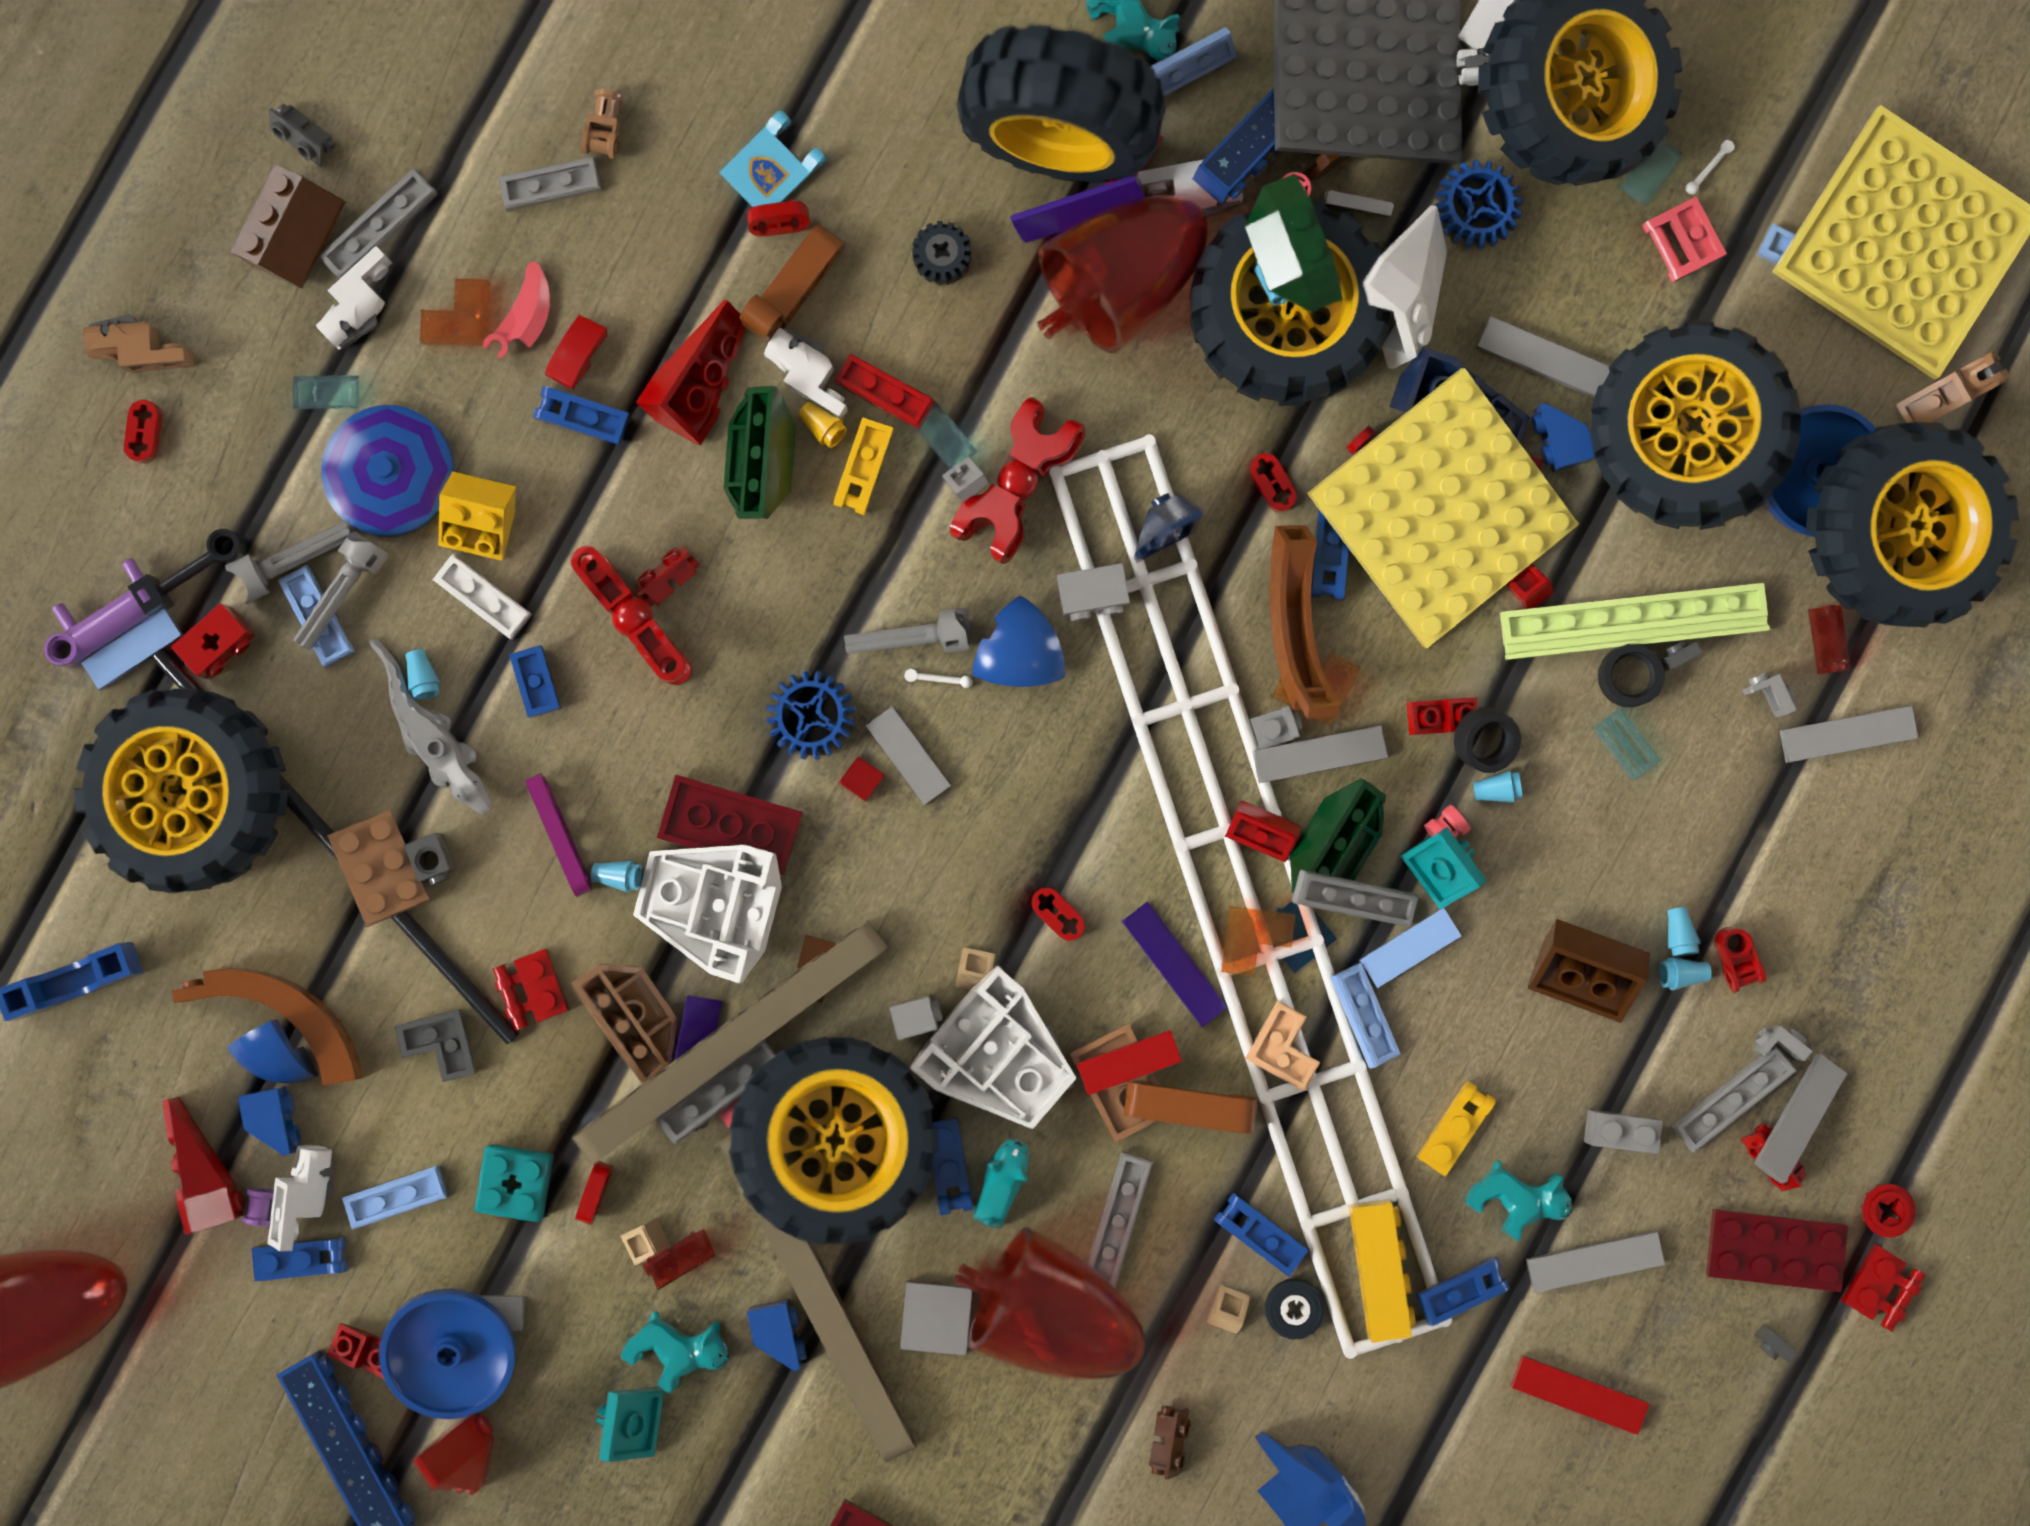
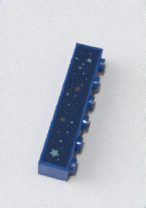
(1240, 154)
(344, 1444)

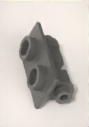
(289, 126)

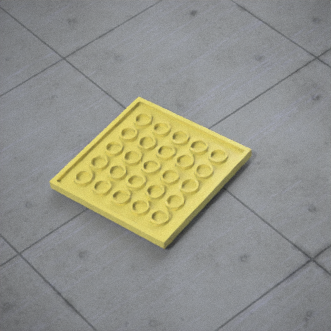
(1907, 242)
(1443, 508)

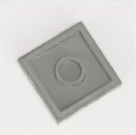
(1358, 203)
(936, 1318)

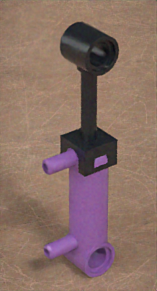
(142, 600)

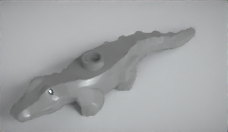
(428, 735)

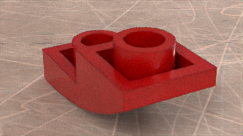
(574, 352)
(1438, 715)
(356, 1348)

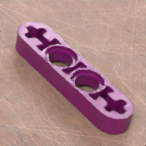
(559, 834)

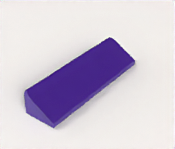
(1066, 212)
(1174, 964)
(698, 1022)

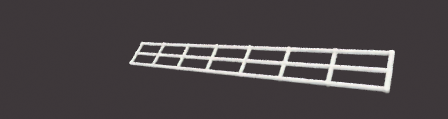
(1269, 955)

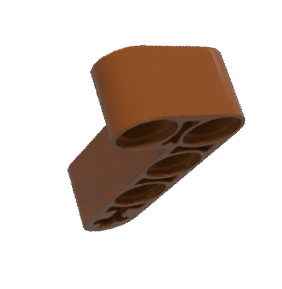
(792, 284)
(1191, 1107)

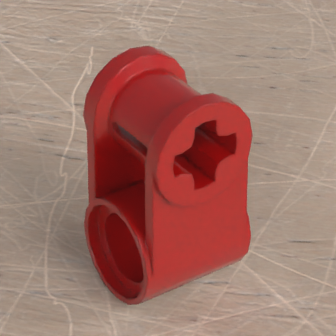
(1741, 965)

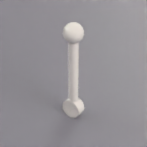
(1725, 149)
(911, 676)

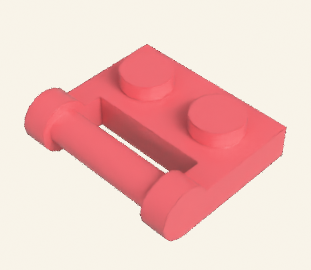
(1694, 235)

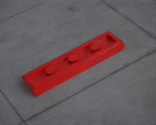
(1579, 1395)

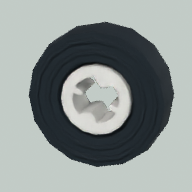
(1311, 1310)

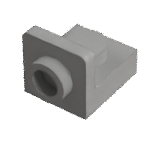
(965, 479)
(1276, 727)

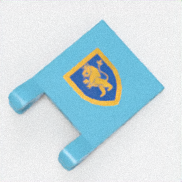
(766, 169)

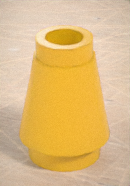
(823, 425)

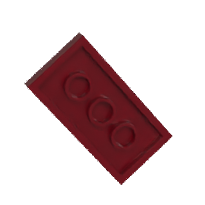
(716, 817)
(1776, 1250)

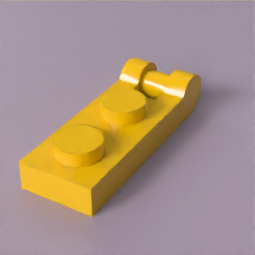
(863, 465)
(1455, 1129)

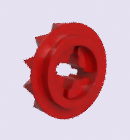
(1903, 1207)

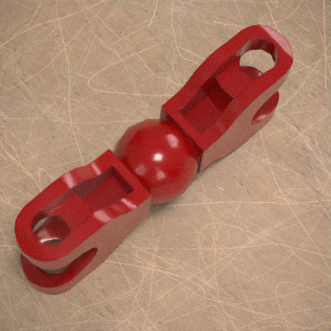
(1017, 480)
(631, 615)

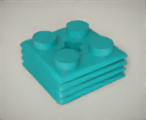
(531, 1170)

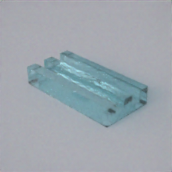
(1616, 752)

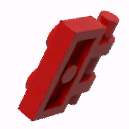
(540, 985)
(1874, 1283)

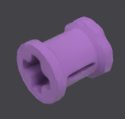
(259, 1207)

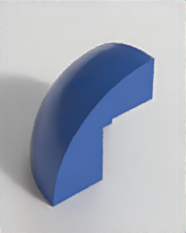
(1020, 649)
(270, 1055)

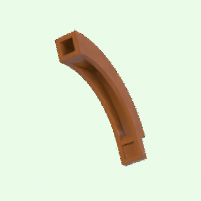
(1292, 623)
(315, 1021)

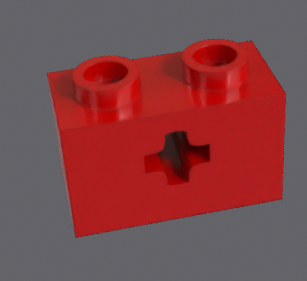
(197, 645)

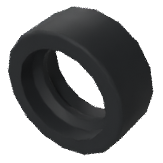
(1655, 666)
(1502, 755)

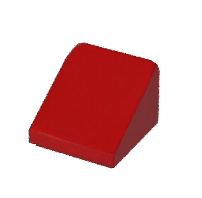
(1531, 587)
(861, 779)

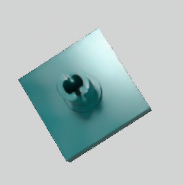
(1444, 867)
(630, 1424)

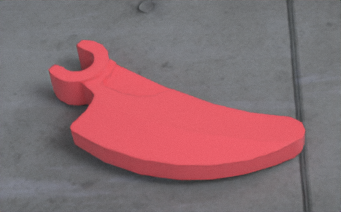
(527, 314)

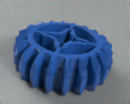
(1489, 210)
(803, 729)

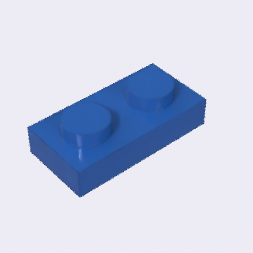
(535, 681)

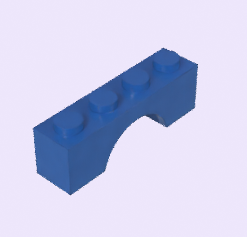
(69, 982)

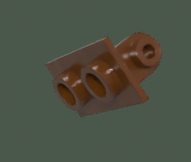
(1169, 1456)

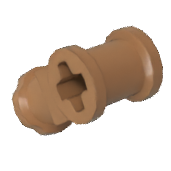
(603, 129)

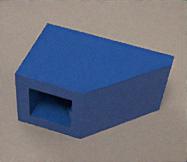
(1564, 438)
(270, 1119)
(775, 1332)

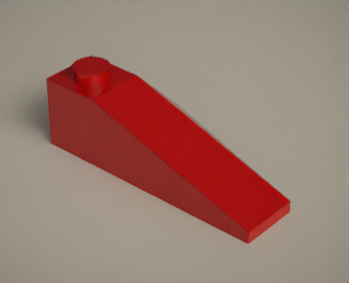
(690, 383)
(207, 1189)
(459, 1456)

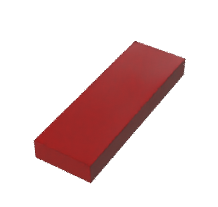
(884, 391)
(1129, 1062)

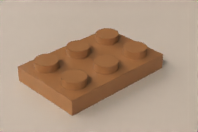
(378, 868)
(1112, 1100)

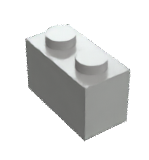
(1093, 591)
(916, 1016)
(1623, 1131)

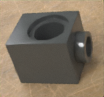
(420, 848)

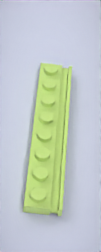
(1634, 621)

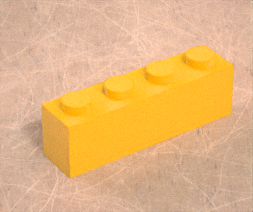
(1380, 1270)

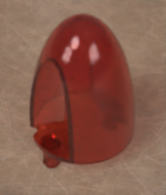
(1122, 267)
(53, 1307)
(1051, 1313)

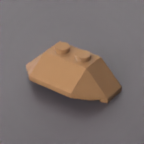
(630, 1015)

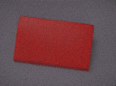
(1263, 831)

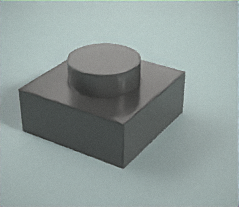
(1679, 654)
(1774, 1345)

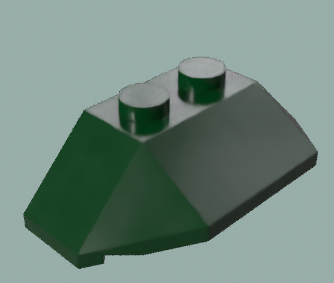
(1292, 246)
(759, 453)
(1340, 833)

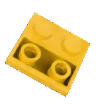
(476, 515)

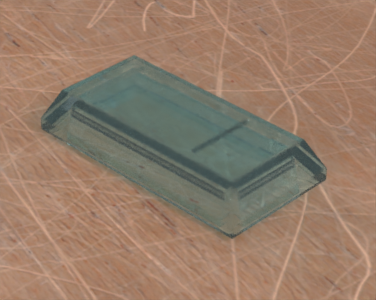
(1651, 172)
(325, 392)
(945, 437)

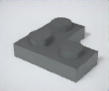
(445, 1035)

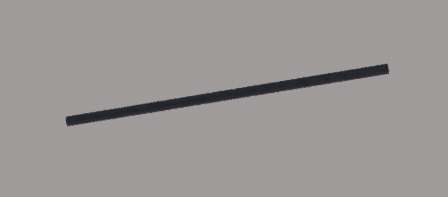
(403, 920)

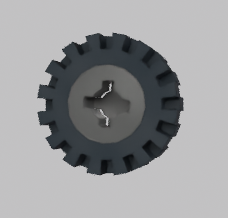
(945, 263)

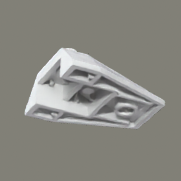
(1409, 284)
(712, 904)
(996, 1054)

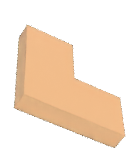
(1274, 1051)

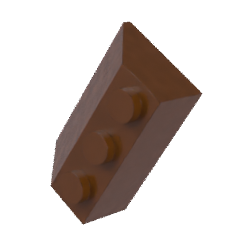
(288, 226)
(1589, 970)

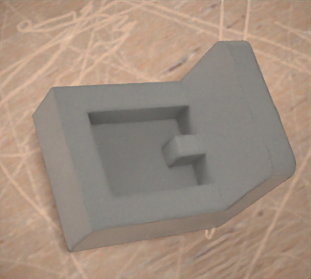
(1777, 693)
(1789, 1041)

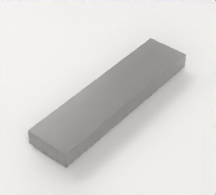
(379, 223)
(1542, 357)
(1848, 734)
(1320, 754)
(1355, 898)
(713, 1094)
(1733, 1099)
(1800, 1118)
(1119, 1215)
(1595, 1261)

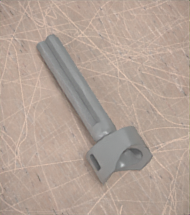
(361, 556)
(256, 575)
(949, 631)

